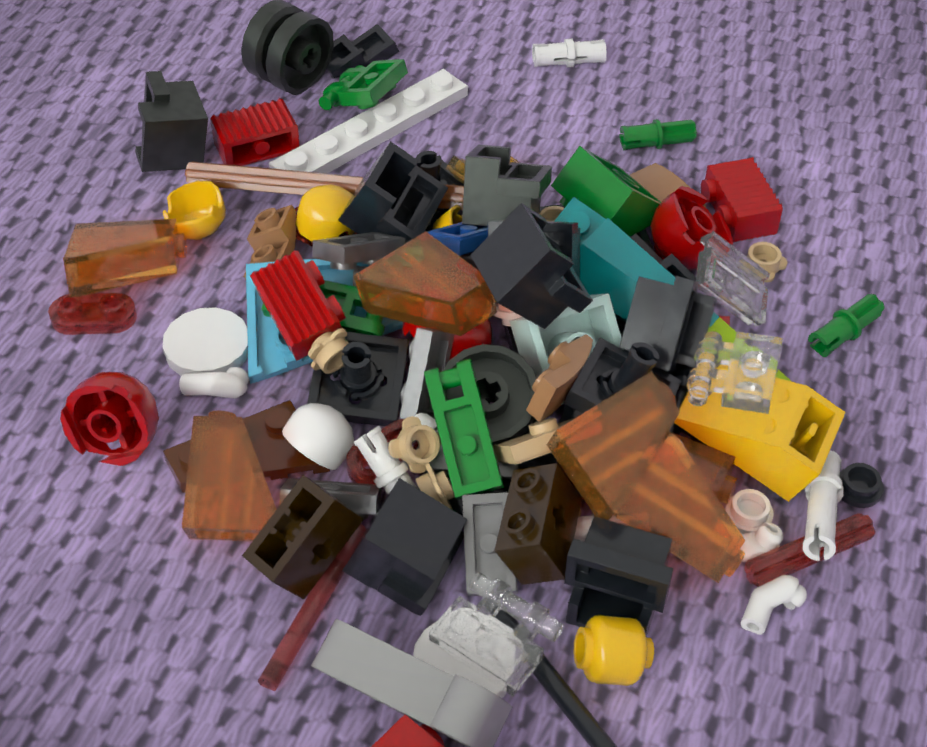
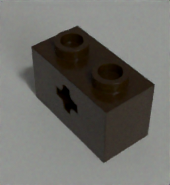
(538, 524)
(302, 538)

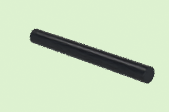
(565, 697)

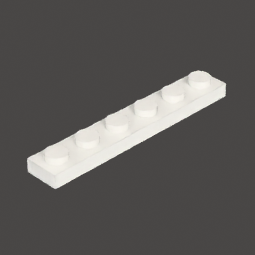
(374, 125)

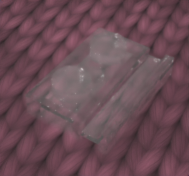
(732, 280)

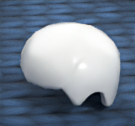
(320, 434)

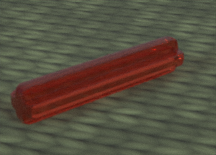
(791, 557)

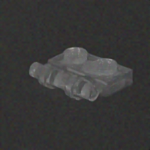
(750, 373)
(488, 645)

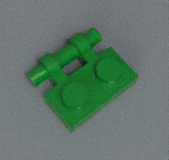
(364, 85)

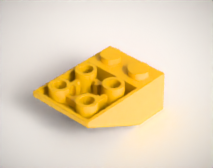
(775, 448)

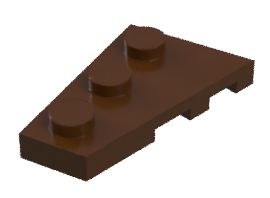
(273, 450)

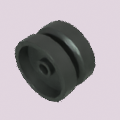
(287, 46)
(506, 381)

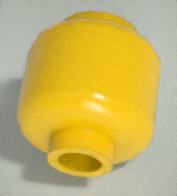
(613, 650)

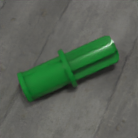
(657, 134)
(846, 325)

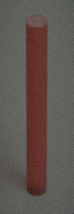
(307, 616)

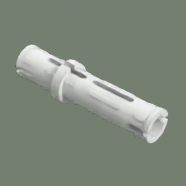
(821, 519)

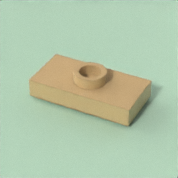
(529, 445)

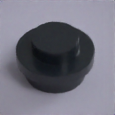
(861, 485)

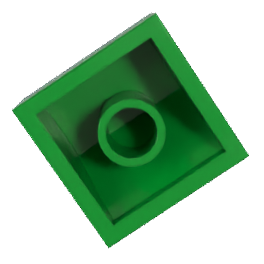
(606, 191)

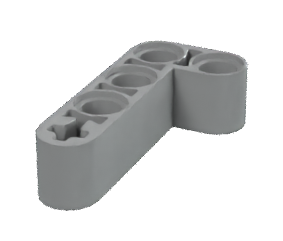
(412, 686)

